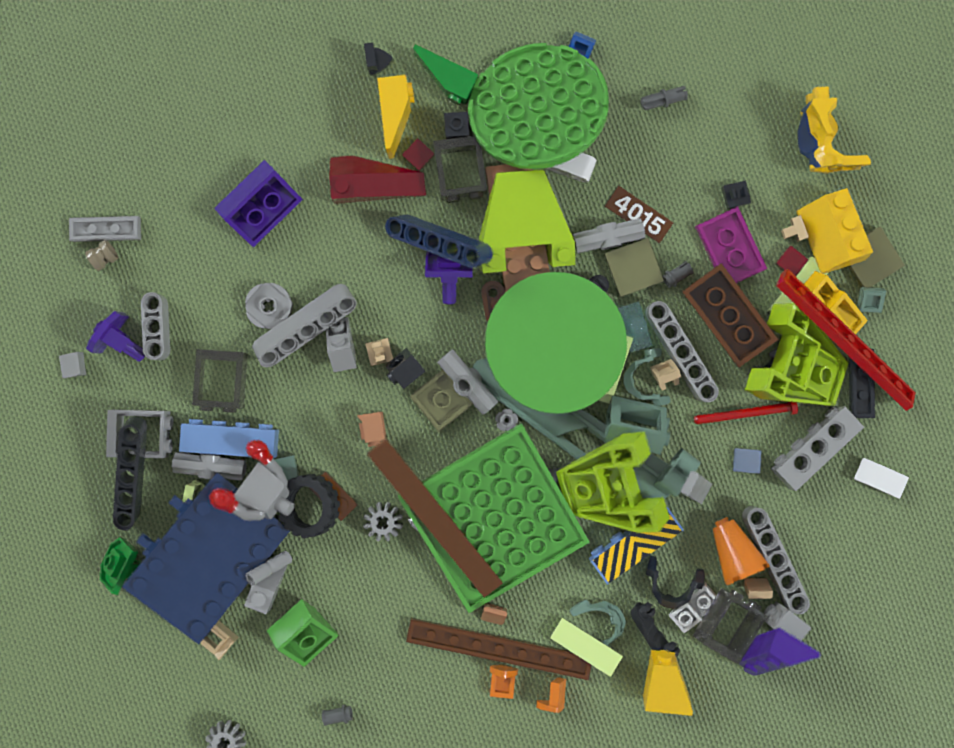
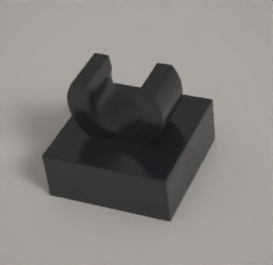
(736, 194)

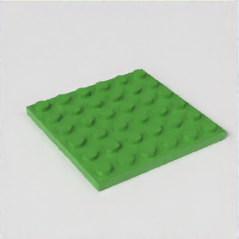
(506, 510)

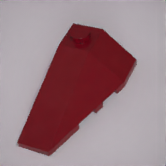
(369, 180)

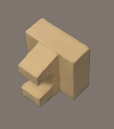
(796, 229)
(379, 352)
(666, 372)

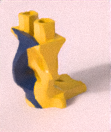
(817, 132)

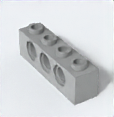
(846, 428)

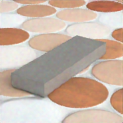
(101, 228)
(696, 487)

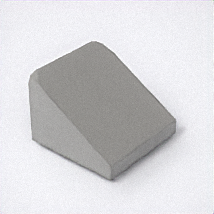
(72, 365)

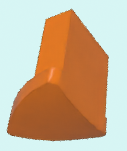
(502, 681)
(557, 697)

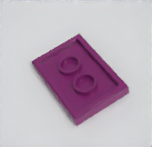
(731, 243)

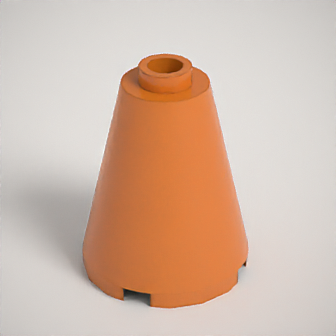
(736, 552)

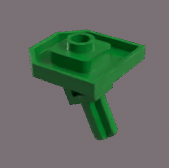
(118, 565)

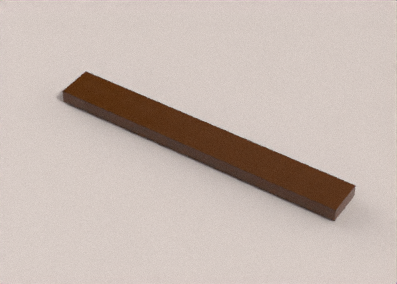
(434, 517)
(497, 648)

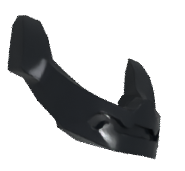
(668, 600)

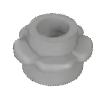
(500, 417)

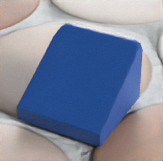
(583, 44)

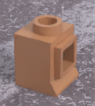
(372, 428)

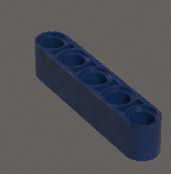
(426, 237)

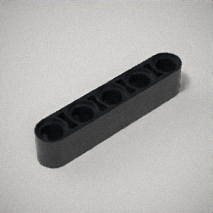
(133, 463)

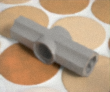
(609, 235)
(467, 382)
(208, 464)

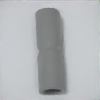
(266, 569)

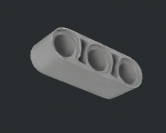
(148, 317)

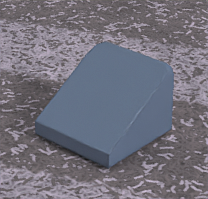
(747, 460)

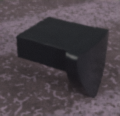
(376, 59)

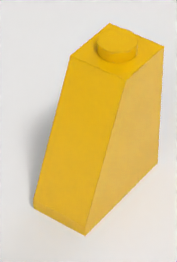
(665, 685)

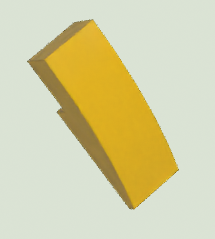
(836, 301)

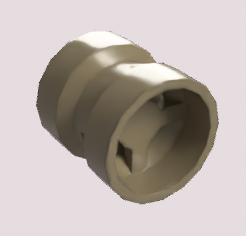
(101, 255)

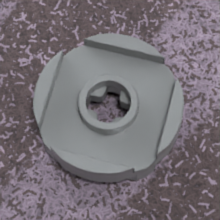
(267, 292)

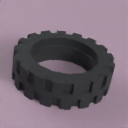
(329, 504)

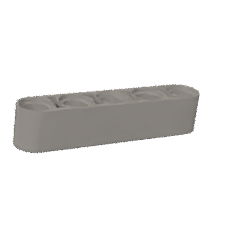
(304, 325)
(691, 358)
(781, 569)

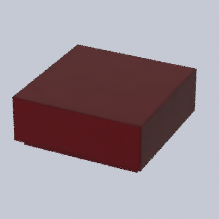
(418, 154)
(791, 260)

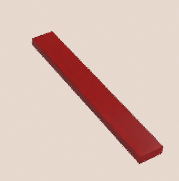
(846, 339)

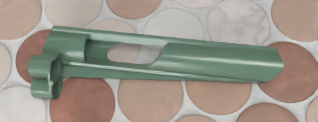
(653, 476)

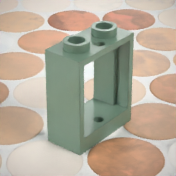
(641, 413)

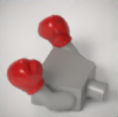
(262, 491)

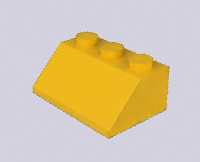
(835, 231)

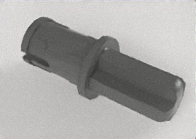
(664, 98)

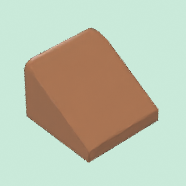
(494, 614)

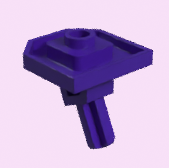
(449, 272)
(109, 333)

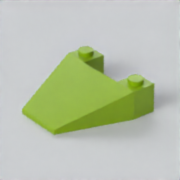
(525, 214)
(805, 363)
(606, 489)

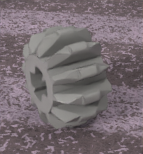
(392, 524)
(227, 731)

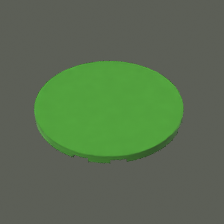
(538, 106)
(555, 342)

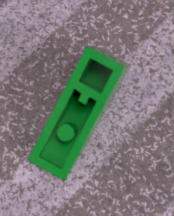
(450, 77)

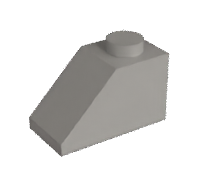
(264, 593)

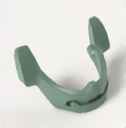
(629, 381)
(617, 617)

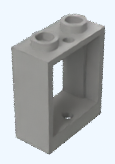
(115, 421)

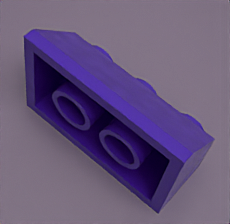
(258, 203)
(775, 651)

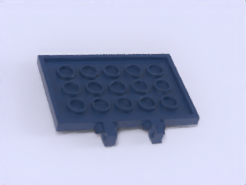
(201, 562)

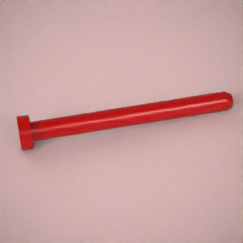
(790, 407)

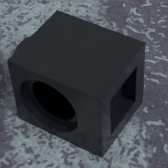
(456, 125)
(404, 369)

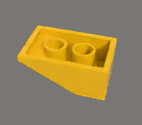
(395, 103)

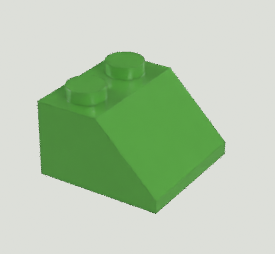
(301, 633)

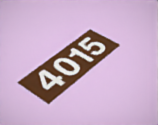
(631, 208)

